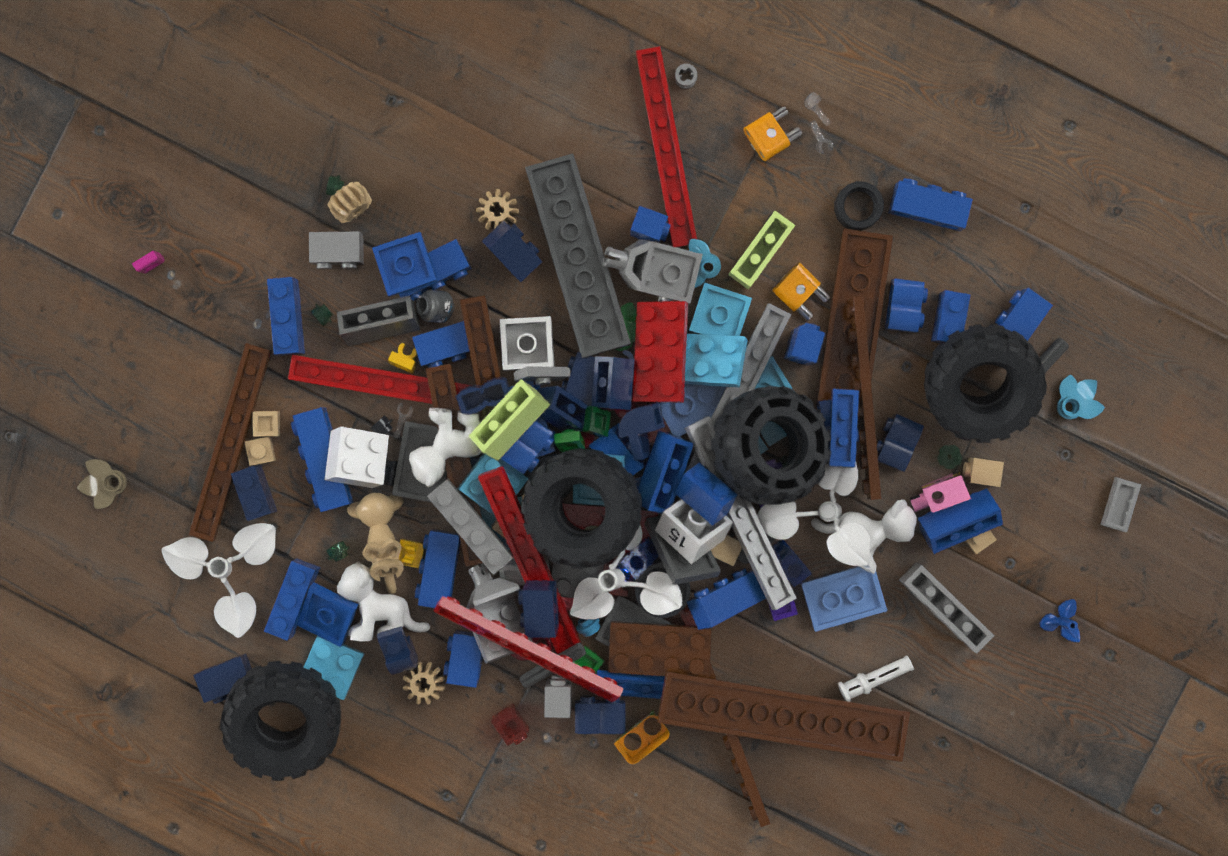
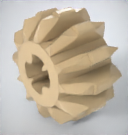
(349, 202)
(491, 203)
(416, 687)

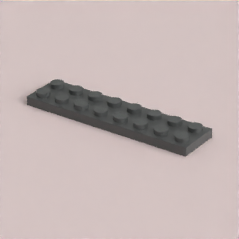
(577, 256)

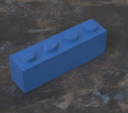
(314, 435)

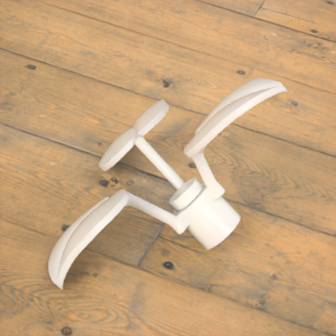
(848, 544)
(188, 557)
(594, 600)

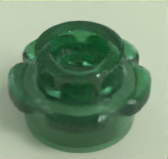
(334, 184)
(322, 314)
(954, 451)
(337, 551)

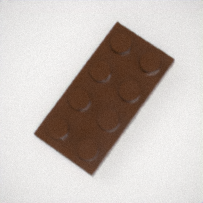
(659, 648)

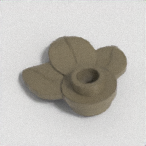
(100, 483)

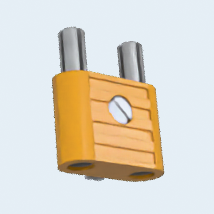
(767, 135)
(797, 288)

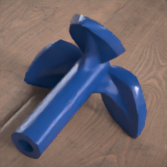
(1069, 628)

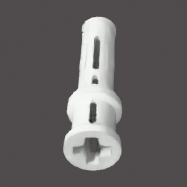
(903, 666)

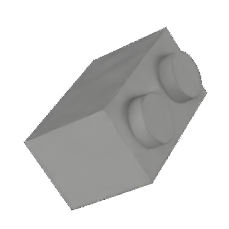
(336, 249)
(558, 697)

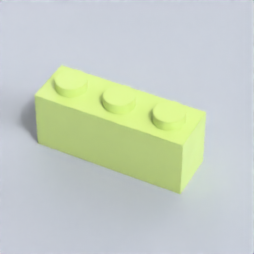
(761, 250)
(509, 420)

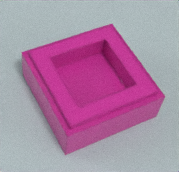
(148, 262)

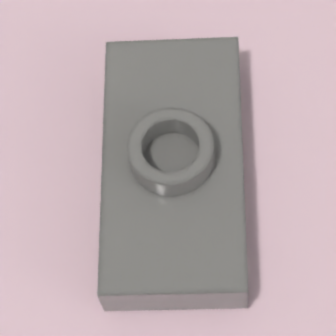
(542, 375)
(1120, 504)

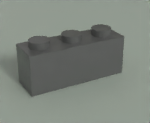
(378, 321)

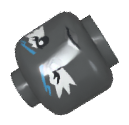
(435, 306)

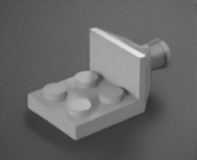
(656, 269)
(496, 602)

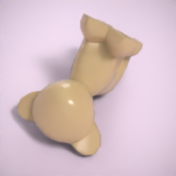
(381, 547)

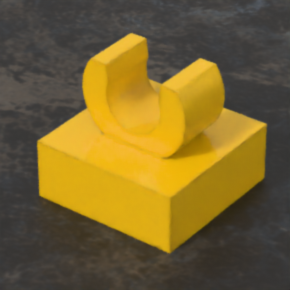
(402, 361)
(411, 553)

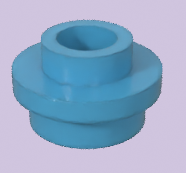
(588, 626)

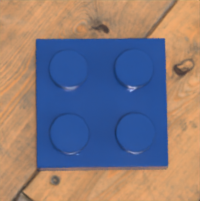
(404, 264)
(327, 614)

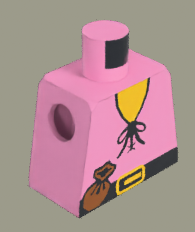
(952, 490)

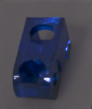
(638, 560)
(791, 564)

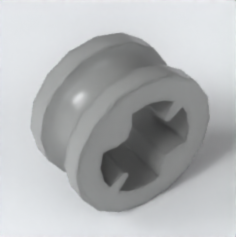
(687, 83)

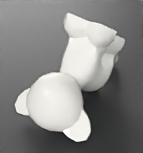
(429, 461)
(896, 525)
(357, 586)

